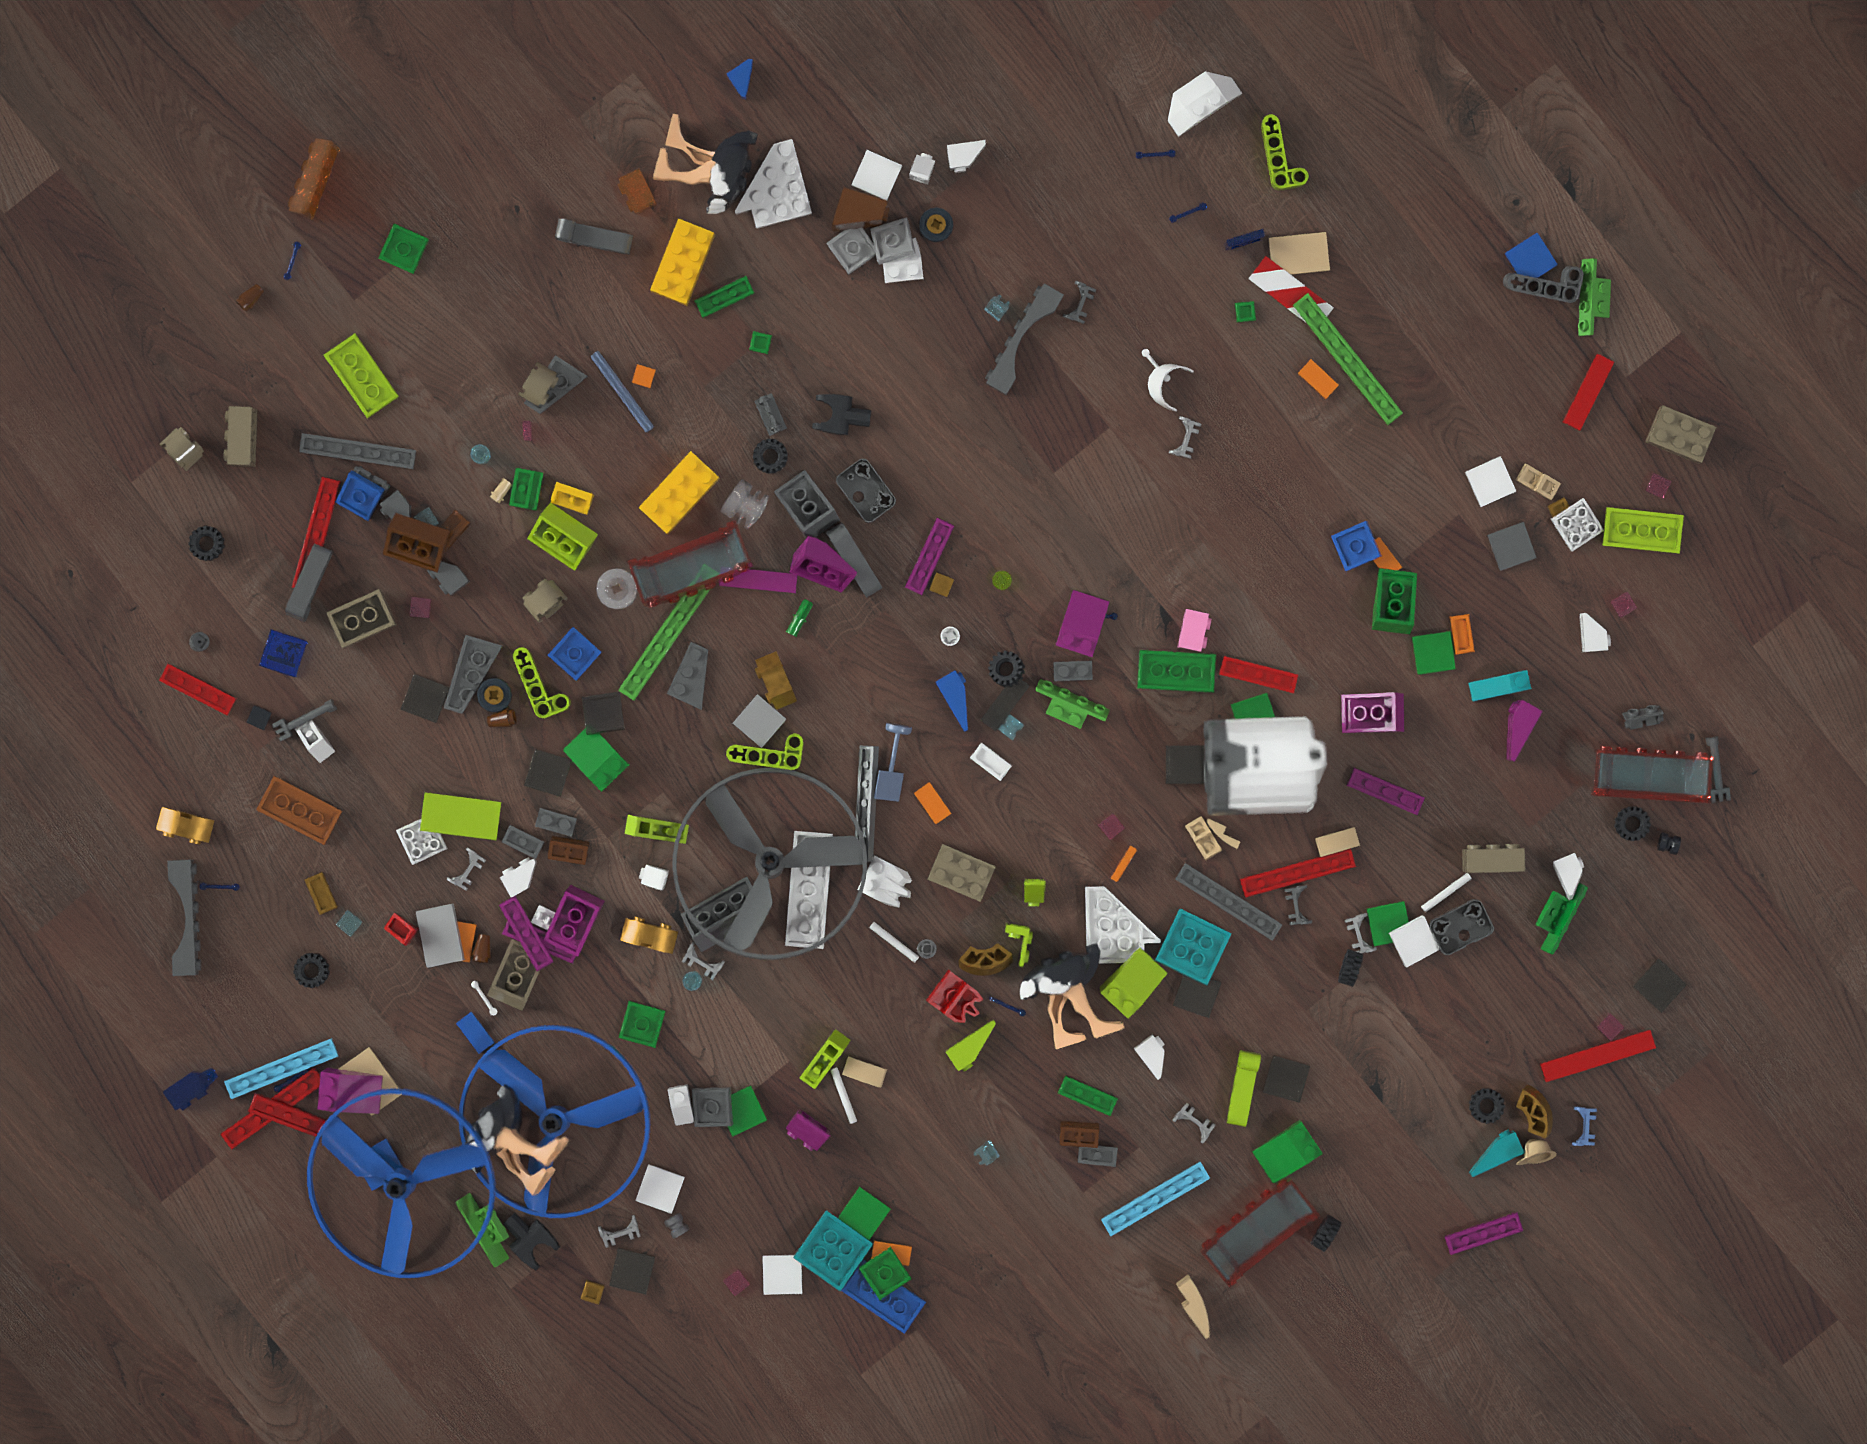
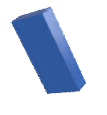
(475, 1032)

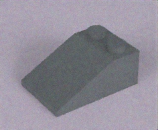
(807, 505)

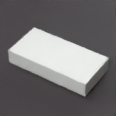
(991, 761)

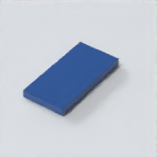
(896, 1308)

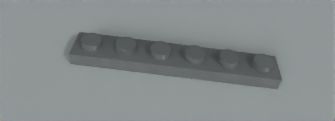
(357, 451)
(865, 795)
(1228, 901)

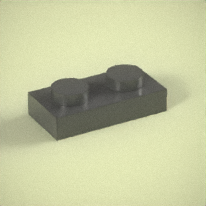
(1073, 671)
(556, 822)
(523, 842)
(1098, 1156)

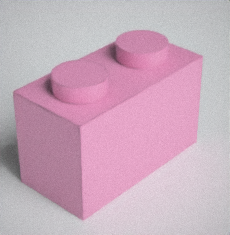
(1194, 630)

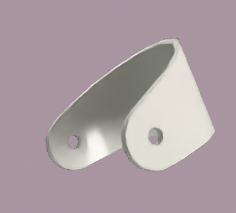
(1156, 380)

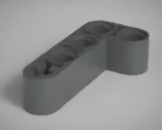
(593, 237)
(1541, 285)
(851, 554)
(308, 582)

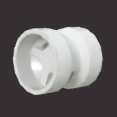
(950, 636)

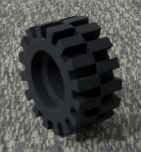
(770, 444)
(196, 537)
(1017, 672)
(1621, 827)
(1350, 968)
(301, 976)
(1475, 1106)
(1326, 1233)

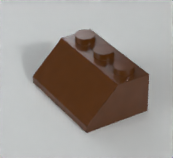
(416, 542)

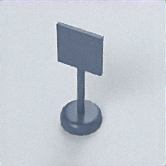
(889, 782)

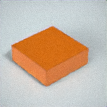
(643, 376)

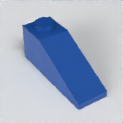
(954, 693)

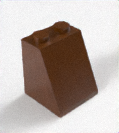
(859, 211)

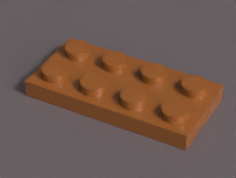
(299, 810)

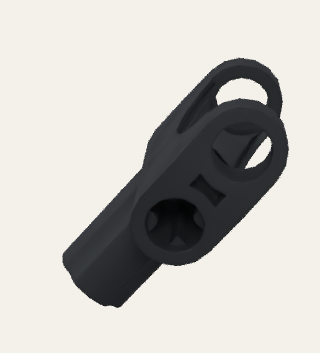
(842, 415)
(528, 1238)

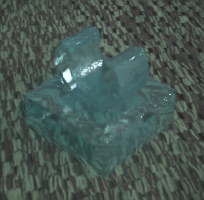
(997, 308)
(987, 1153)

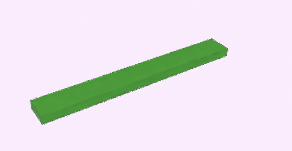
(1347, 359)
(661, 644)

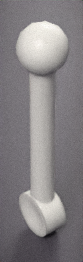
(1145, 353)
(493, 1011)

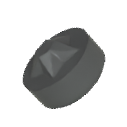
(199, 641)

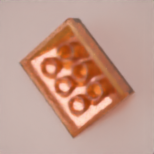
(314, 178)

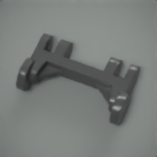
(1084, 294)
(1300, 919)

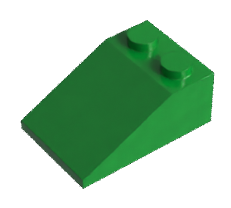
(1394, 601)
(596, 759)
(1287, 1152)

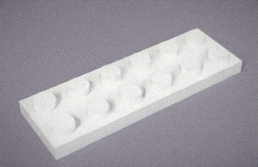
(807, 900)

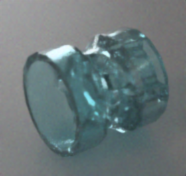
(484, 454)
(1011, 726)
(692, 981)

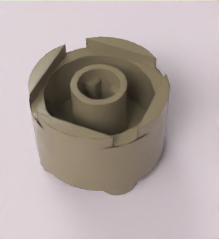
(538, 384)
(181, 449)
(544, 600)

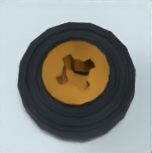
(934, 230)
(499, 700)

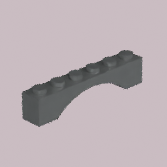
(1045, 303)
(450, 576)
(181, 876)

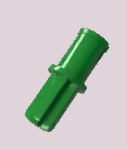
(799, 617)

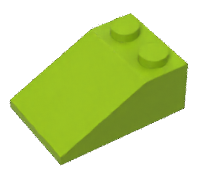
(1133, 982)

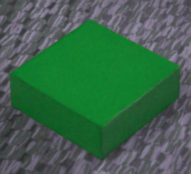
(1245, 311)
(760, 342)

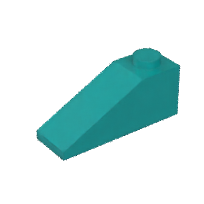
(1499, 685)
(1500, 1151)

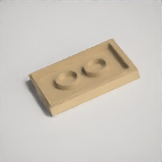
(1300, 253)
(369, 1063)

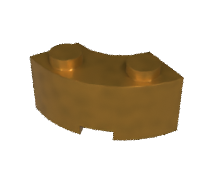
(775, 680)
(185, 825)
(648, 935)
(985, 961)
(1536, 1110)

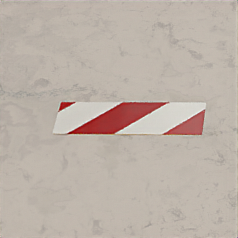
(1284, 286)

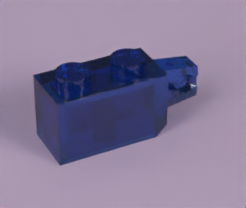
(190, 1087)

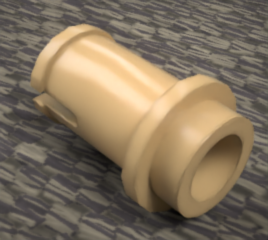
(501, 490)

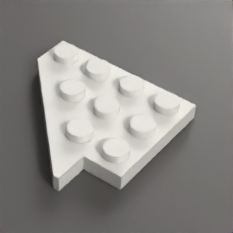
(777, 188)
(1113, 926)

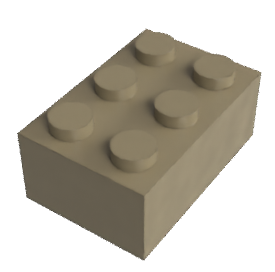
(1680, 434)
(241, 436)
(361, 618)
(1493, 858)
(961, 872)

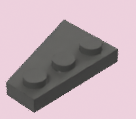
(568, 379)
(690, 678)

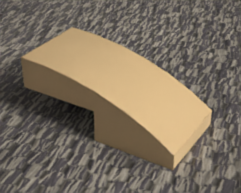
(1538, 481)
(1219, 829)
(1203, 838)
(1337, 841)
(864, 1072)

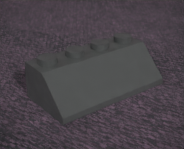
(717, 913)

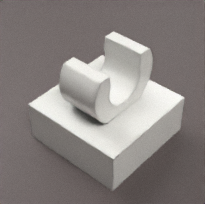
(543, 917)

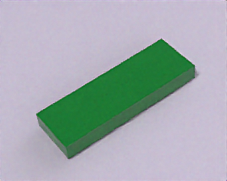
(724, 296)
(1087, 1095)

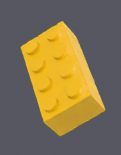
(682, 262)
(679, 492)

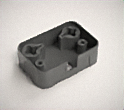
(870, 486)
(1477, 925)

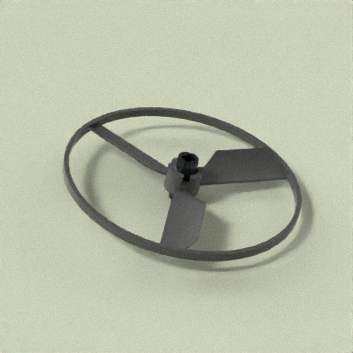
(808, 853)

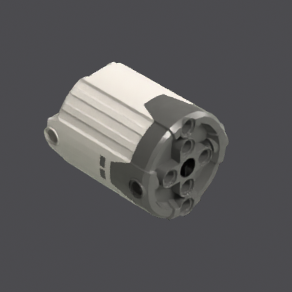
(1261, 765)

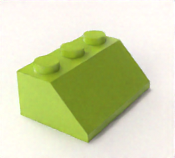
(562, 536)

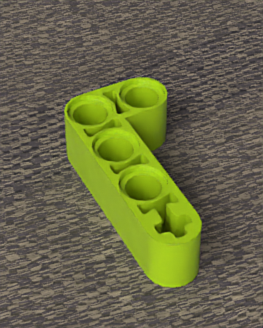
(1279, 152)
(537, 681)
(764, 753)
(1243, 1087)

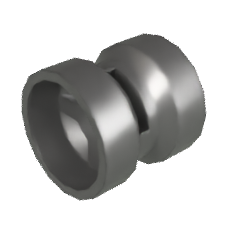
(926, 948)
(676, 1224)

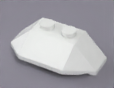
(1200, 100)

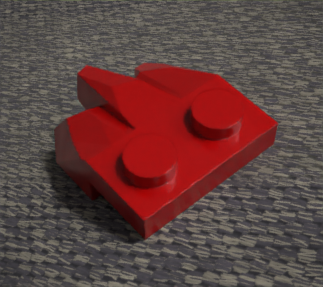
(954, 997)

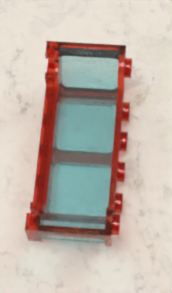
(691, 566)
(1652, 775)
(1257, 1230)

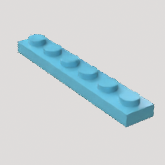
(281, 1068)
(1155, 1198)

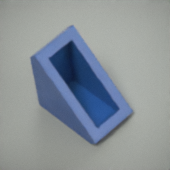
(741, 76)

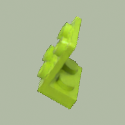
(1016, 931)

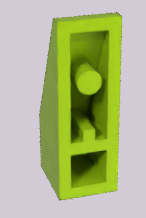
(654, 829)
(1034, 891)
(967, 1050)
(825, 1059)

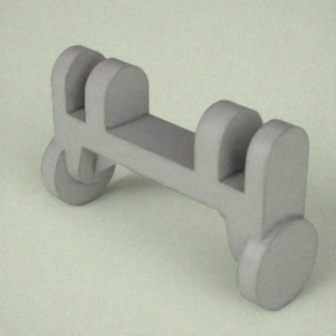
(1180, 451)
(473, 856)
(1357, 922)
(710, 967)
(1182, 1114)
(632, 1227)

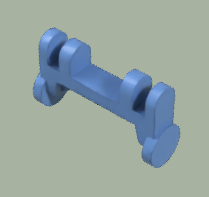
(1585, 1113)

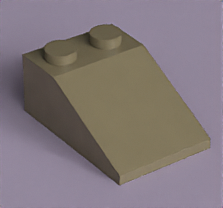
(514, 977)

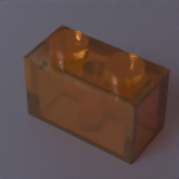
(637, 191)

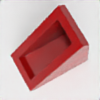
(401, 929)

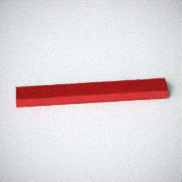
(319, 520)
(1297, 872)
(1597, 1055)
(290, 1095)

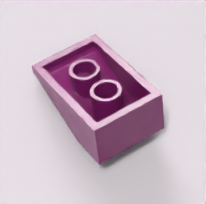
(822, 565)
(1082, 623)
(1373, 713)
(1520, 724)
(573, 920)
(341, 1086)
(808, 1130)

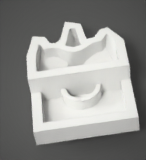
(904, 268)
(886, 882)

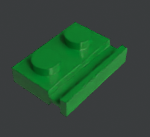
(526, 489)

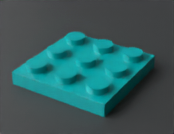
(1193, 947)
(832, 1250)

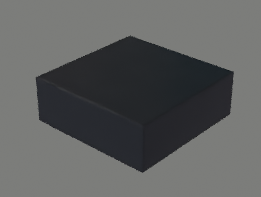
(259, 717)

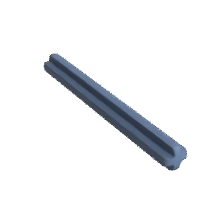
(622, 391)

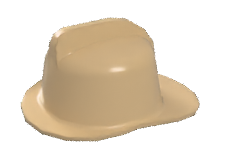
(1536, 1152)

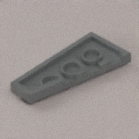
(471, 668)

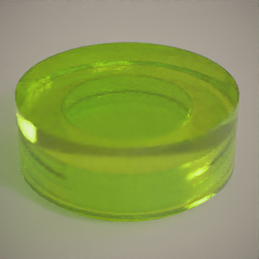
(1002, 580)

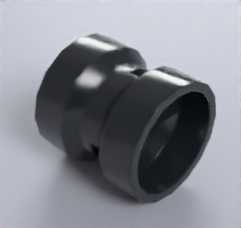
(1669, 843)

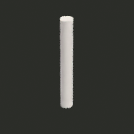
(1446, 892)
(894, 942)
(843, 1095)

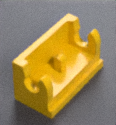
(572, 498)

